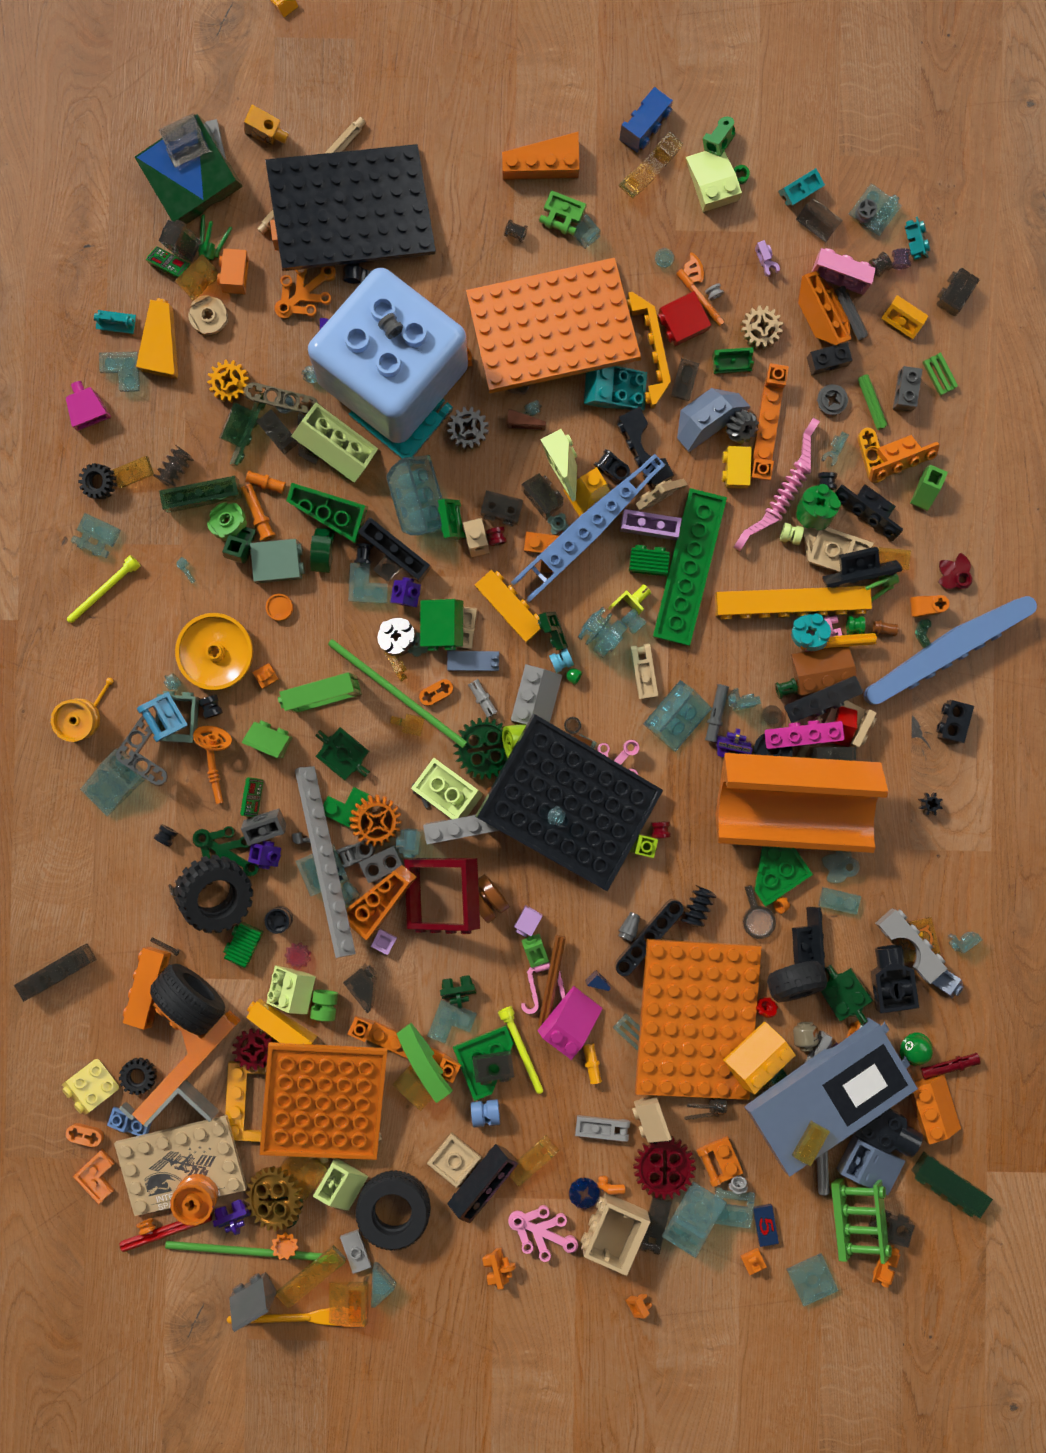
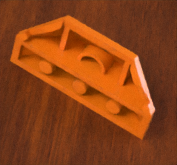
(823, 310)

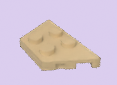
(661, 492)
(826, 545)

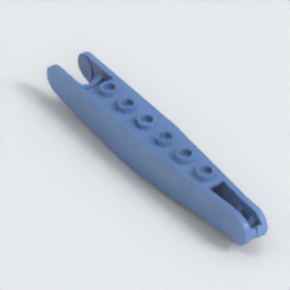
(588, 526)
(949, 647)

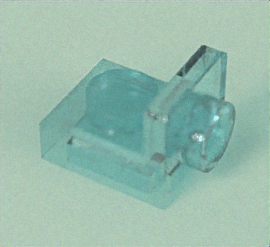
(967, 941)

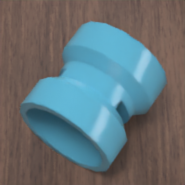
(556, 660)

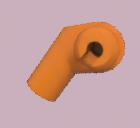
(609, 1188)

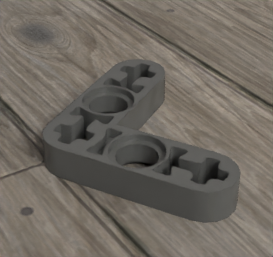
(136, 757)

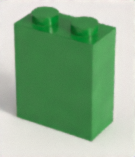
(441, 624)

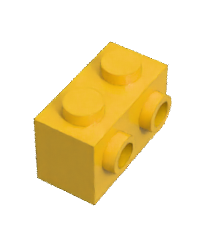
(737, 467)

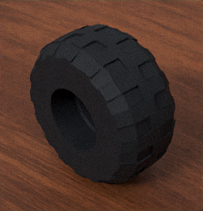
(797, 981)

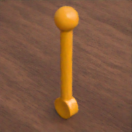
(109, 681)

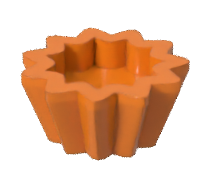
(284, 1246)

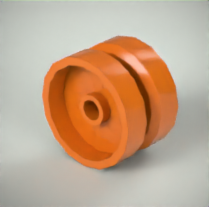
(194, 1199)

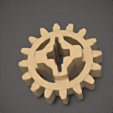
(769, 325)

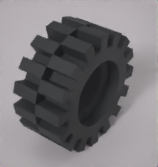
(87, 481)
(129, 1084)

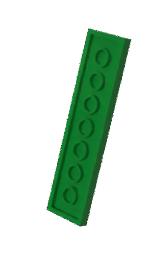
(689, 567)

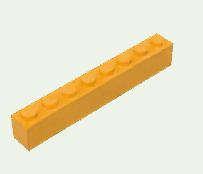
(792, 601)

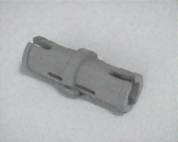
(482, 698)

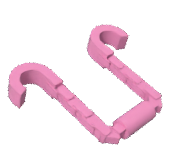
(542, 967)

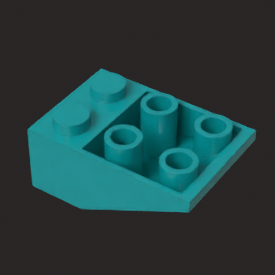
(616, 388)

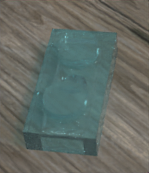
(839, 900)

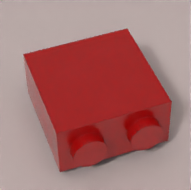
(683, 319)

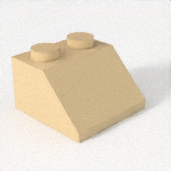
(652, 1119)

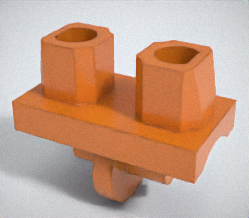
(501, 1268)

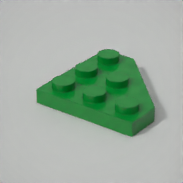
(779, 872)
(490, 1042)

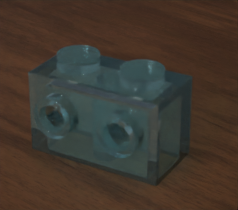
(409, 842)

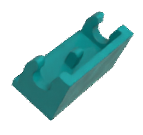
(802, 187)

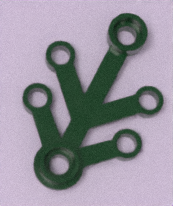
(223, 849)

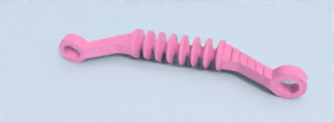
(803, 467)

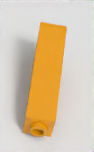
(158, 342)
(278, 1024)

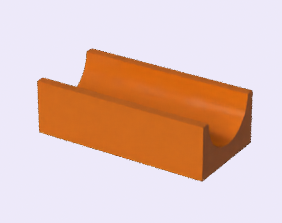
(799, 802)

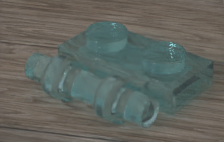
(96, 529)

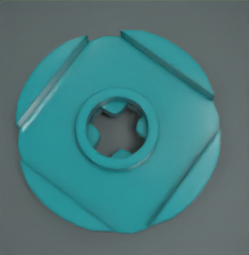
(815, 623)

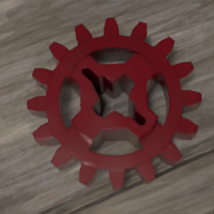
(251, 1040)

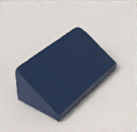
(596, 980)

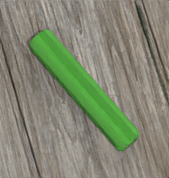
(872, 402)

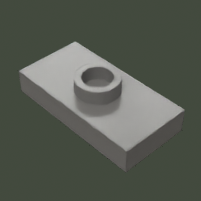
(355, 1251)

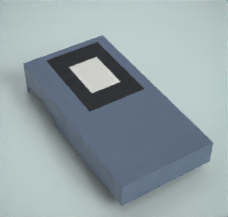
(835, 1089)

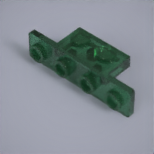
(239, 427)

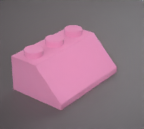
(844, 271)

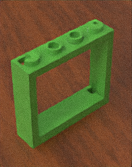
(320, 693)

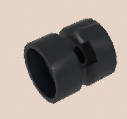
(278, 919)

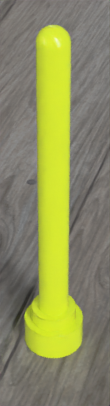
(129, 565)
(507, 1016)

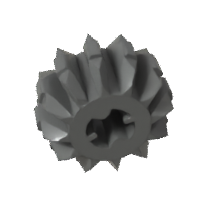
(742, 426)

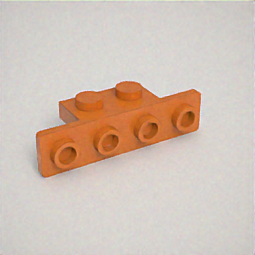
(900, 456)

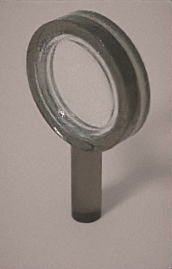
(757, 920)

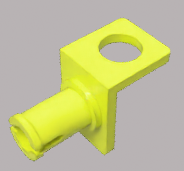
(633, 600)

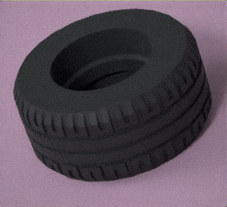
(187, 999)
(386, 1235)

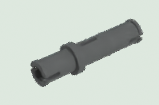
(716, 714)

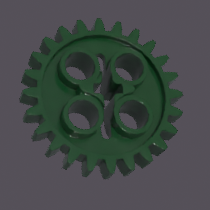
(486, 765)

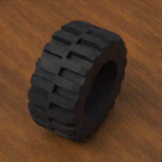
(225, 913)

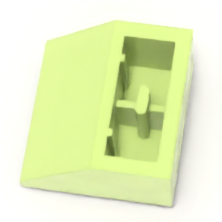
(290, 990)
(340, 1185)

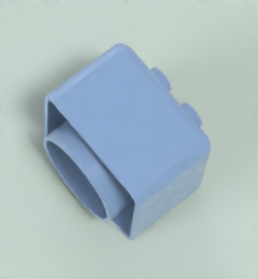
(385, 379)

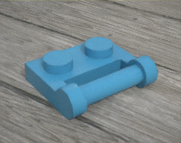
(167, 713)

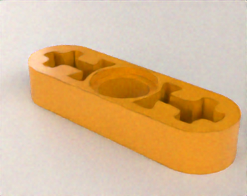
(862, 443)

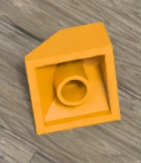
(589, 491)

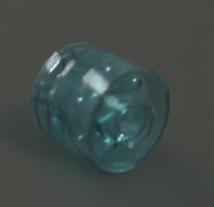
(602, 632)

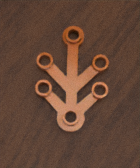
(303, 293)

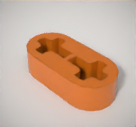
(433, 688)
(84, 1139)

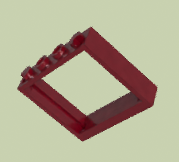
(470, 895)

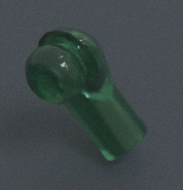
(921, 631)

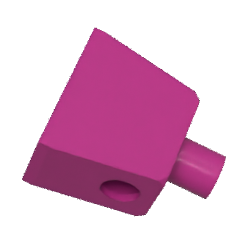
(85, 407)

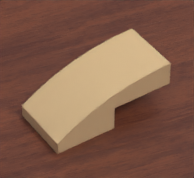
(469, 618)

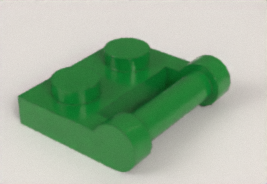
(451, 519)

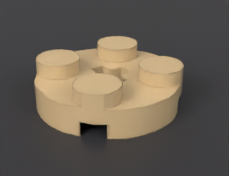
(210, 304)

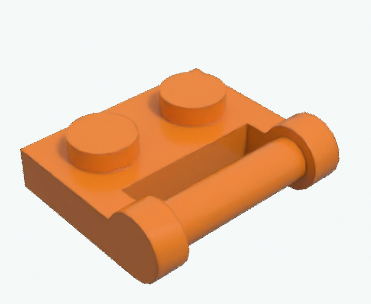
(725, 1157)

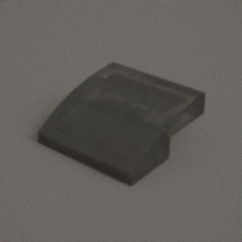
(184, 140)

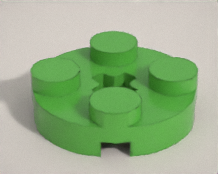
(233, 526)

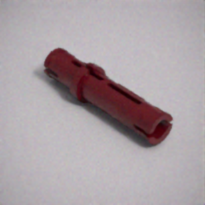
(958, 1063)

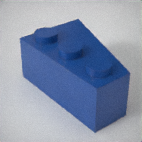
(646, 120)

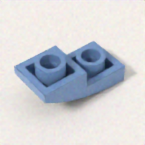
(122, 1123)

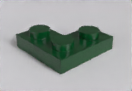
(550, 624)

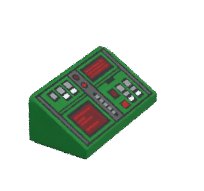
(167, 262)
(251, 797)

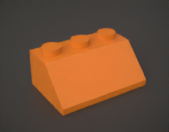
(935, 1109)

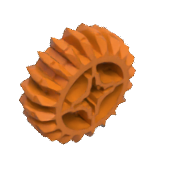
(381, 814)

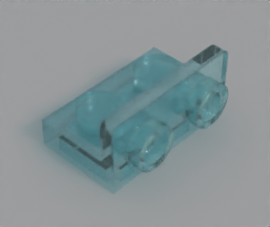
(743, 702)

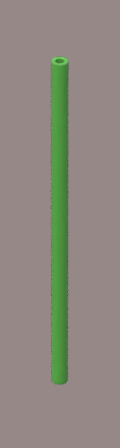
(397, 693)
(236, 1250)

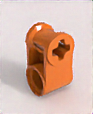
(926, 605)

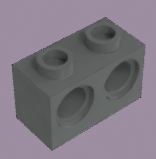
(907, 388)
(380, 861)

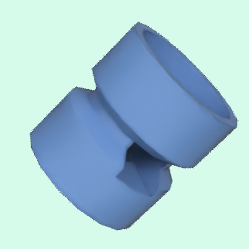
(485, 1113)

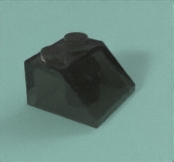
(542, 495)
(363, 986)

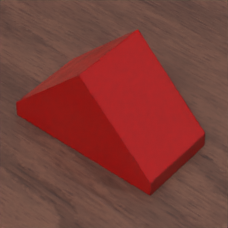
(849, 719)

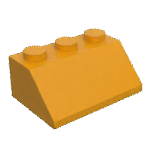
(759, 1058)

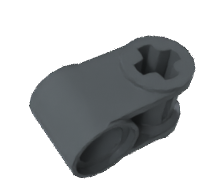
(352, 853)

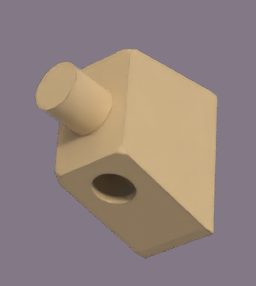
(476, 537)

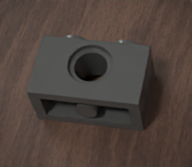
(263, 826)

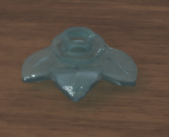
(837, 865)

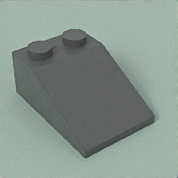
(251, 1300)

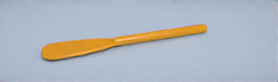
(318, 1317)

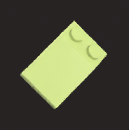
(713, 180)
(562, 460)
(446, 790)

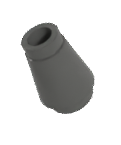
(629, 928)

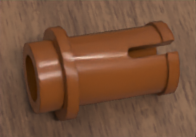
(885, 628)

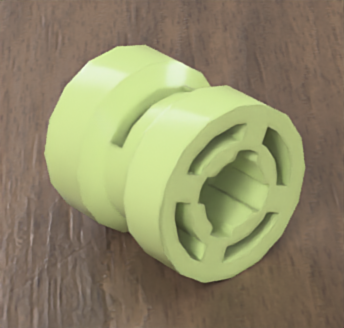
(791, 533)

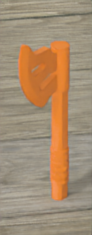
(689, 282)

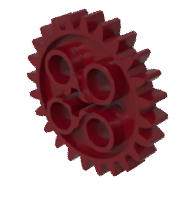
(647, 1167)

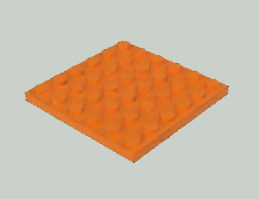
(322, 1101)

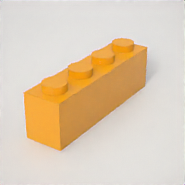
(508, 605)

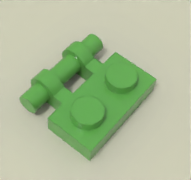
(563, 207)

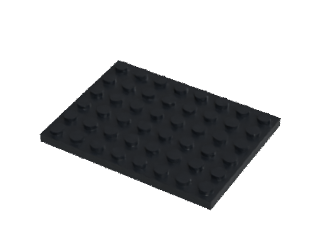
(350, 207)
(600, 801)

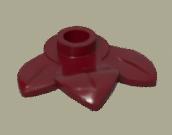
(953, 570)

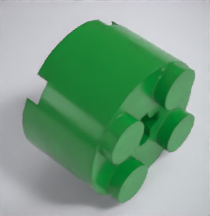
(817, 507)

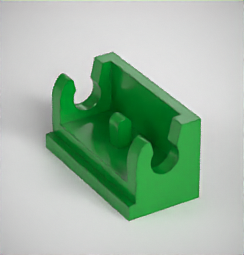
(733, 360)

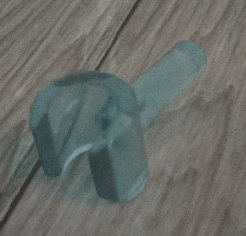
(182, 563)

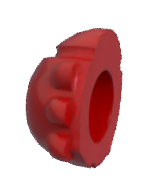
(766, 1007)

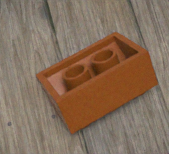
(822, 668)

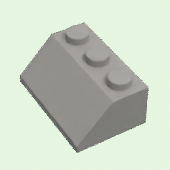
(536, 694)

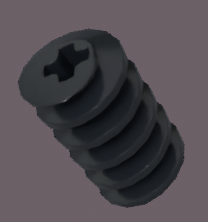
(699, 907)

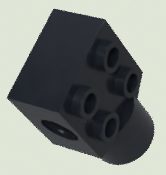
(893, 981)
(891, 1133)

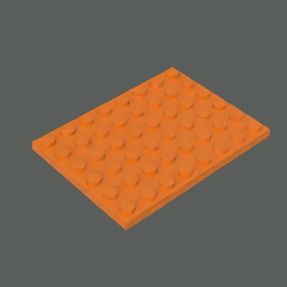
(553, 325)
(693, 1015)

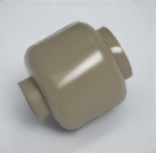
(806, 1036)

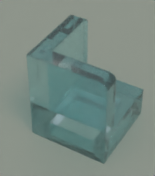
(587, 231)

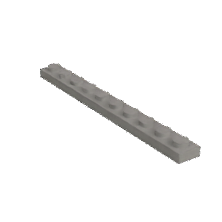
(325, 862)

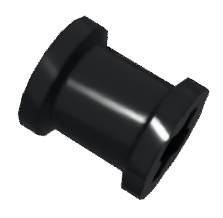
(363, 553)

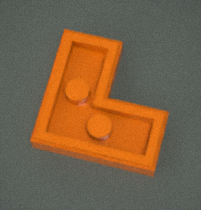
(91, 1176)

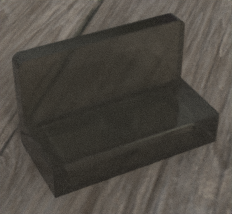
(819, 219)

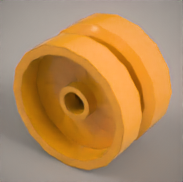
(64, 724)

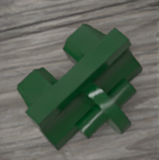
(449, 991)

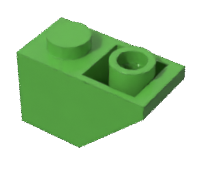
(928, 487)

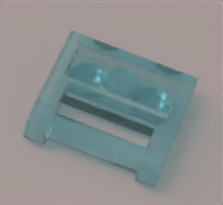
(734, 1214)

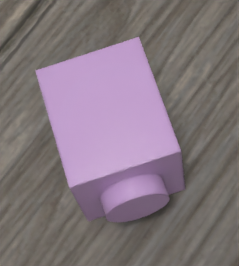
(527, 921)

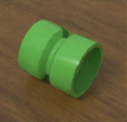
(324, 1005)

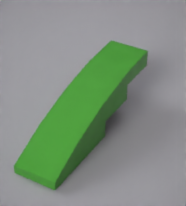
(423, 1063)

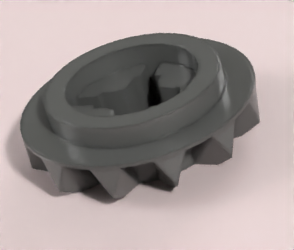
(829, 391)

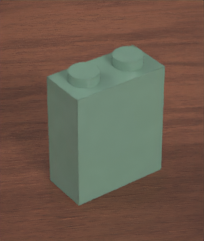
(277, 560)

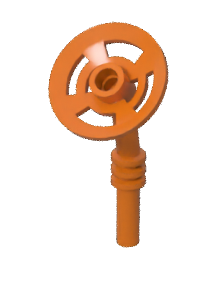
(211, 745)

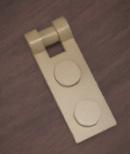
(644, 672)

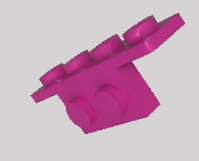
(803, 735)

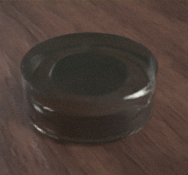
(771, 714)

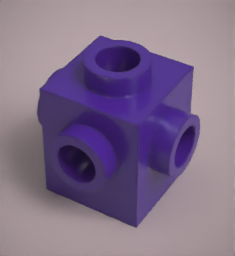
(405, 592)
(265, 854)

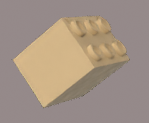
(615, 1233)

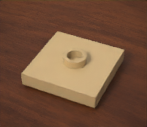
(454, 1160)

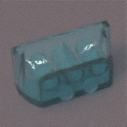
(415, 495)

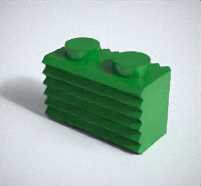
(649, 561)
(243, 944)

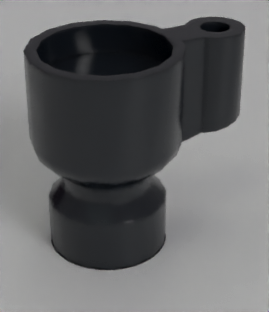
(354, 273)

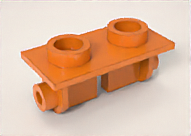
(882, 1272)

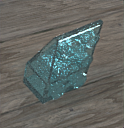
(111, 783)
(694, 1219)

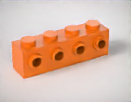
(140, 1006)

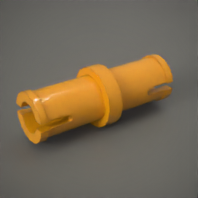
(592, 1063)

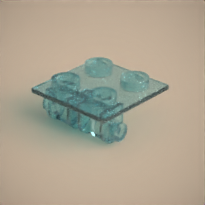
(886, 208)

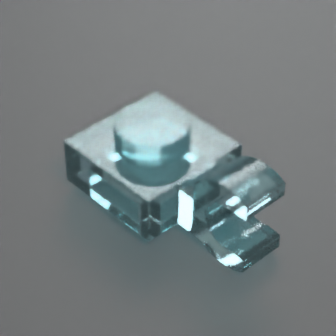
(837, 445)

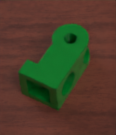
(720, 137)

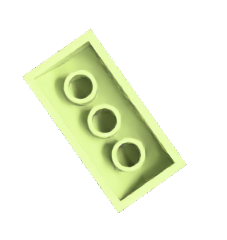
(334, 442)

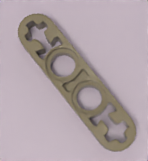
(281, 397)

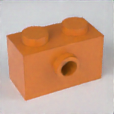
(234, 271)

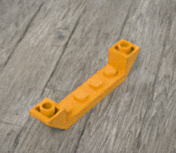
(640, 306)

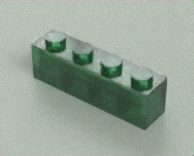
(200, 494)
(952, 1185)

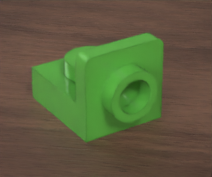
(535, 950)

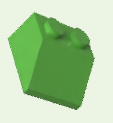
(267, 739)

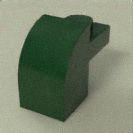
(238, 547)
(321, 550)

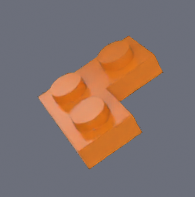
(537, 544)

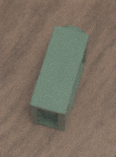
(186, 696)

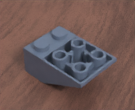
(867, 1164)

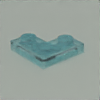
(125, 365)
(361, 590)
(448, 1016)

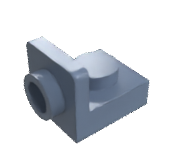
(949, 984)

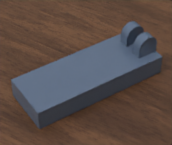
(473, 660)

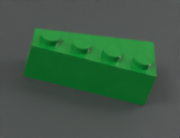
(335, 512)

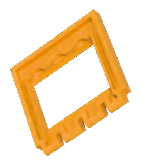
(236, 1101)

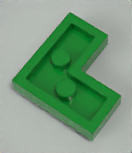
(342, 811)

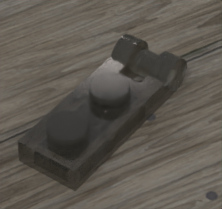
(658, 1216)

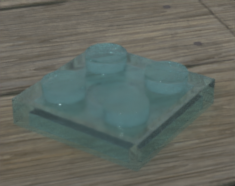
(812, 1279)

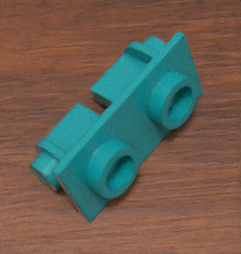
(916, 231)
(115, 321)

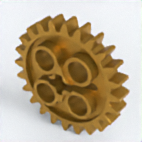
(272, 1180)

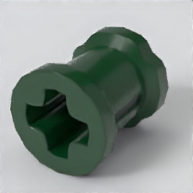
(786, 688)

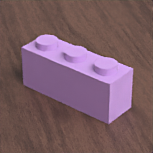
(650, 524)

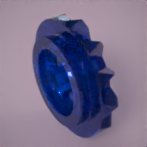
(580, 1185)

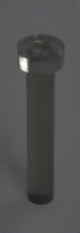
(176, 951)

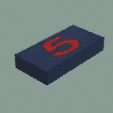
(765, 1225)

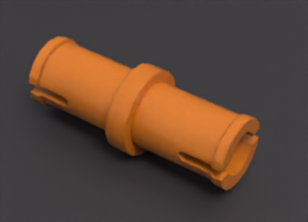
(265, 482)

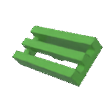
(945, 368)

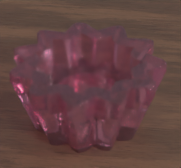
(297, 955)

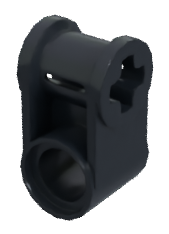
(612, 466)

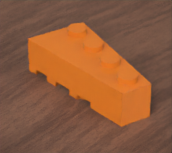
(544, 159)
(374, 906)

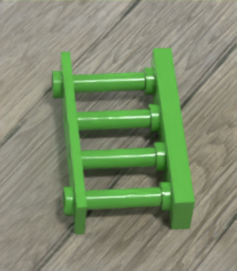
(844, 1229)

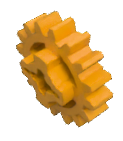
(226, 375)

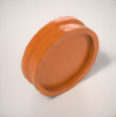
(279, 607)

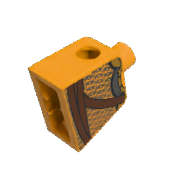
(264, 126)

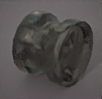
(881, 264)

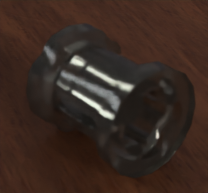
(515, 230)

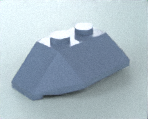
(707, 416)

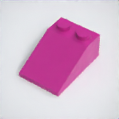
(570, 1022)

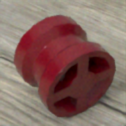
(496, 536)
(660, 830)

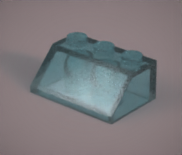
(677, 715)

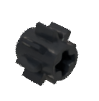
(934, 800)

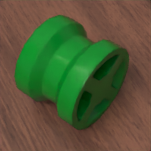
(855, 625)

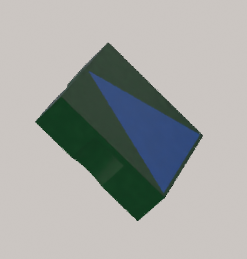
(193, 185)

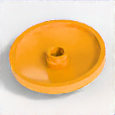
(214, 651)

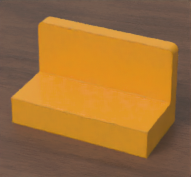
(905, 317)

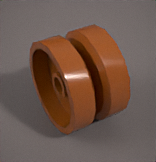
(490, 897)

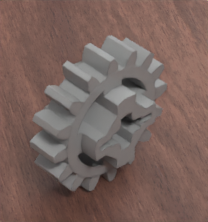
(461, 438)

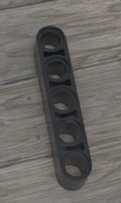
(651, 927)

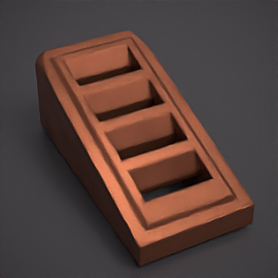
(522, 421)

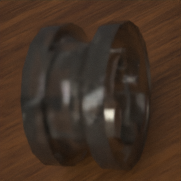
(576, 728)

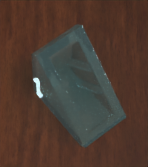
(382, 1284)

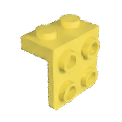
(90, 1087)

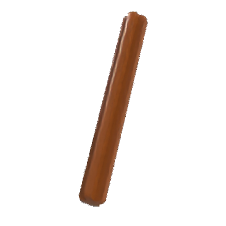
(552, 978)

